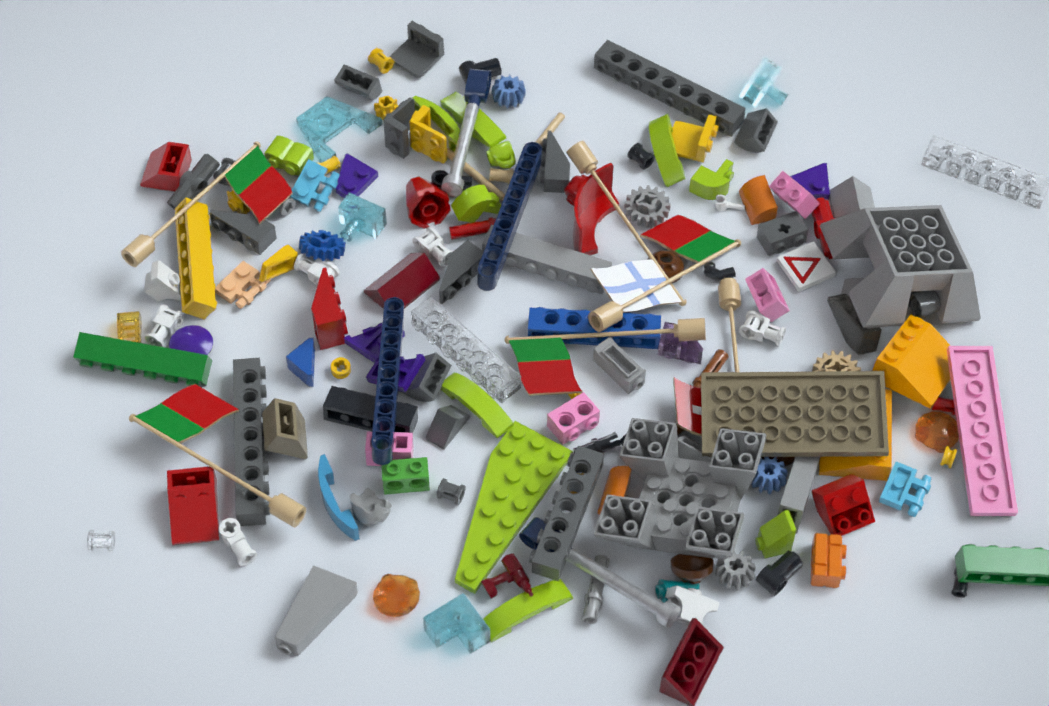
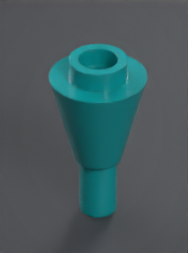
(663, 585)

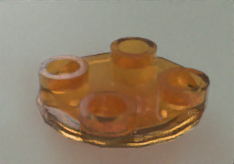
(937, 431)
(396, 595)

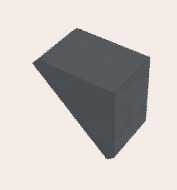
(446, 425)

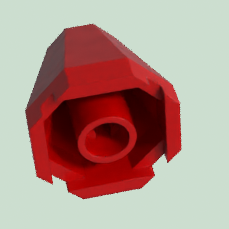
(426, 202)

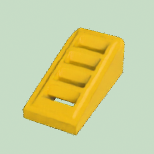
(278, 263)

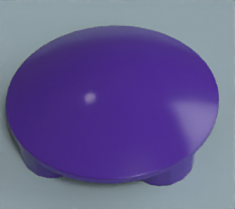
(192, 339)

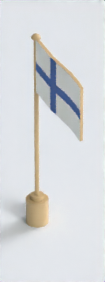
(630, 278)

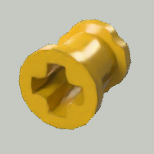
(380, 60)

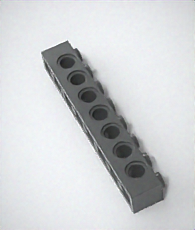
(668, 87)
(246, 371)

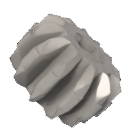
(743, 574)

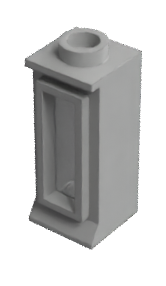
(619, 365)

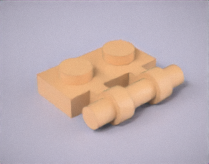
(236, 283)

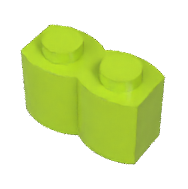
(288, 155)

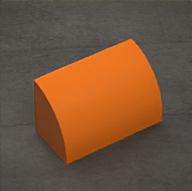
(758, 200)
(616, 484)

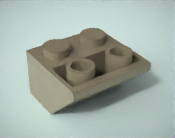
(284, 429)

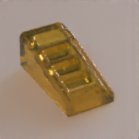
(128, 317)

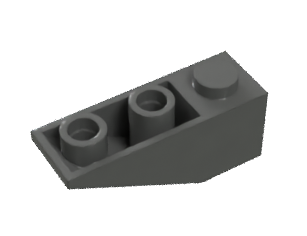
(556, 166)
(244, 229)
(460, 270)

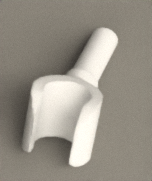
(722, 204)

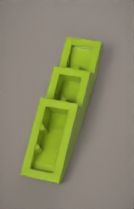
(484, 129)

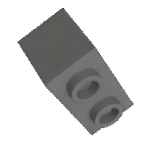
(782, 233)

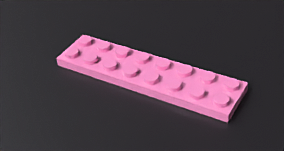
(981, 431)

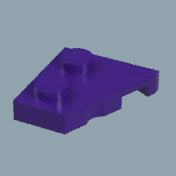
(408, 371)

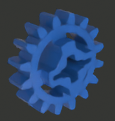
(321, 245)

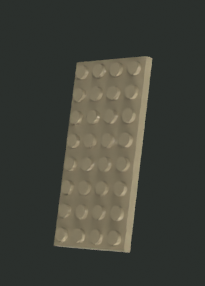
(798, 411)

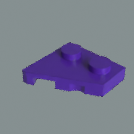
(354, 177)
(815, 181)
(368, 342)

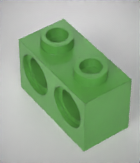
(406, 476)

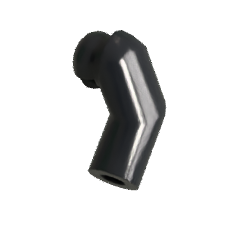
(716, 274)

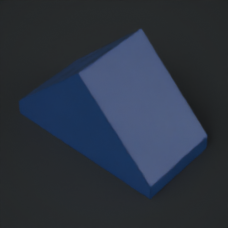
(302, 362)

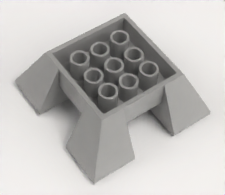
(910, 252)
(683, 502)

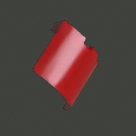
(590, 208)

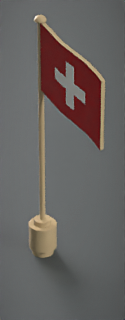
(688, 397)

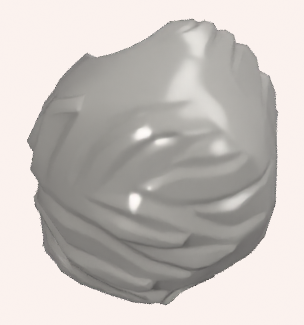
(369, 508)

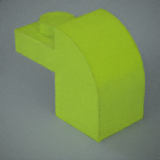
(709, 184)
(474, 202)

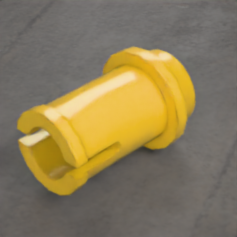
(331, 164)

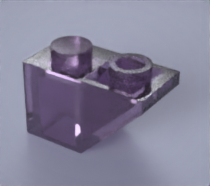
(685, 350)

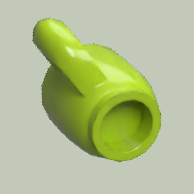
(501, 155)

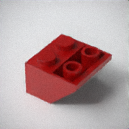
(166, 166)
(843, 505)

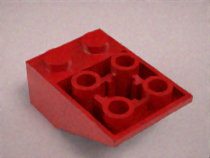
(327, 314)
(193, 505)

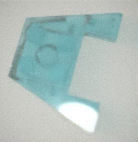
(329, 119)

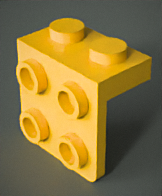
(426, 139)
(694, 140)

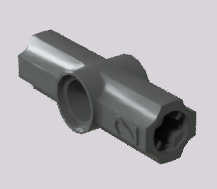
(194, 181)

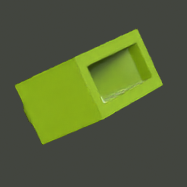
(776, 535)

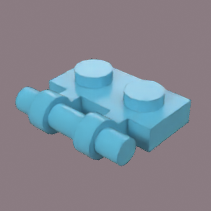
(309, 182)
(898, 486)

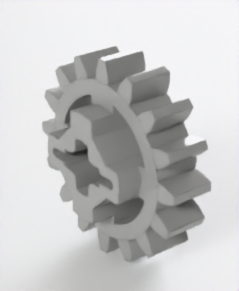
(647, 206)

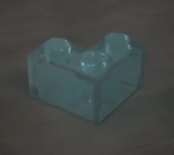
(457, 619)

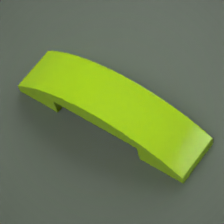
(441, 119)
(665, 151)
(478, 402)
(523, 607)

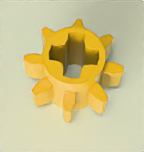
(385, 106)

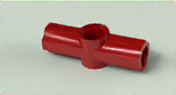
(822, 214)

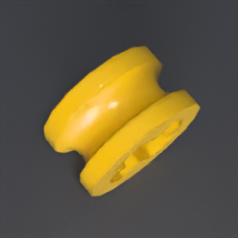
(340, 361)
(948, 457)

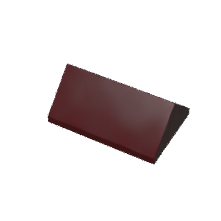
(405, 280)
(691, 664)

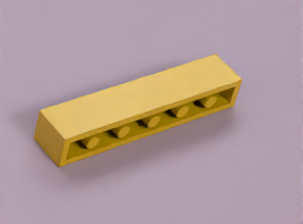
(195, 260)

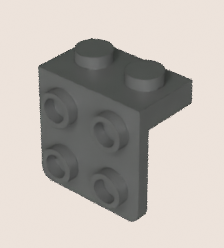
(419, 50)
(397, 127)

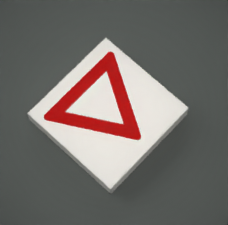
(806, 266)

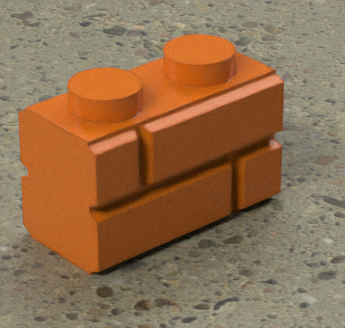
(827, 560)

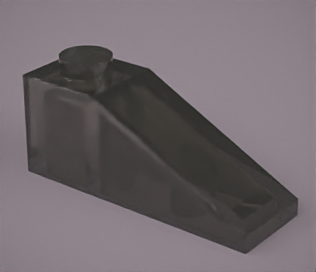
(858, 338)

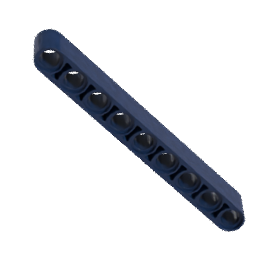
(509, 217)
(388, 381)

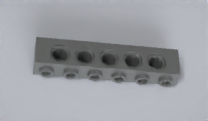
(552, 563)

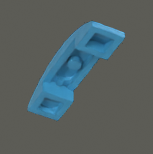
(343, 520)

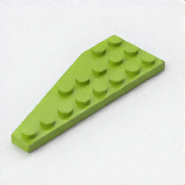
(513, 486)

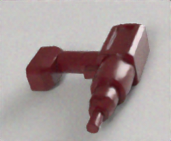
(514, 572)

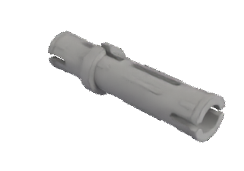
(594, 598)

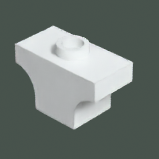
(162, 283)
(691, 604)

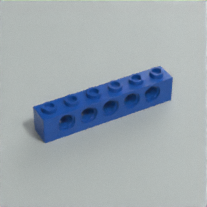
(562, 319)

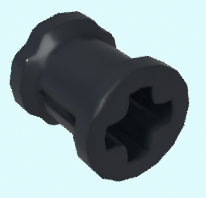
(645, 161)

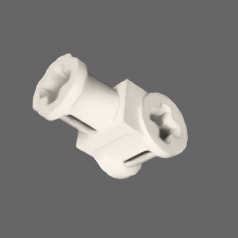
(433, 245)
(314, 268)
(165, 324)
(761, 328)
(236, 541)

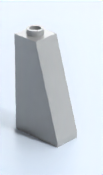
(799, 488)
(314, 608)

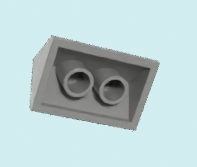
(850, 197)

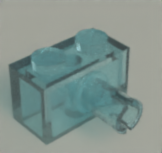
(762, 84)
(361, 216)

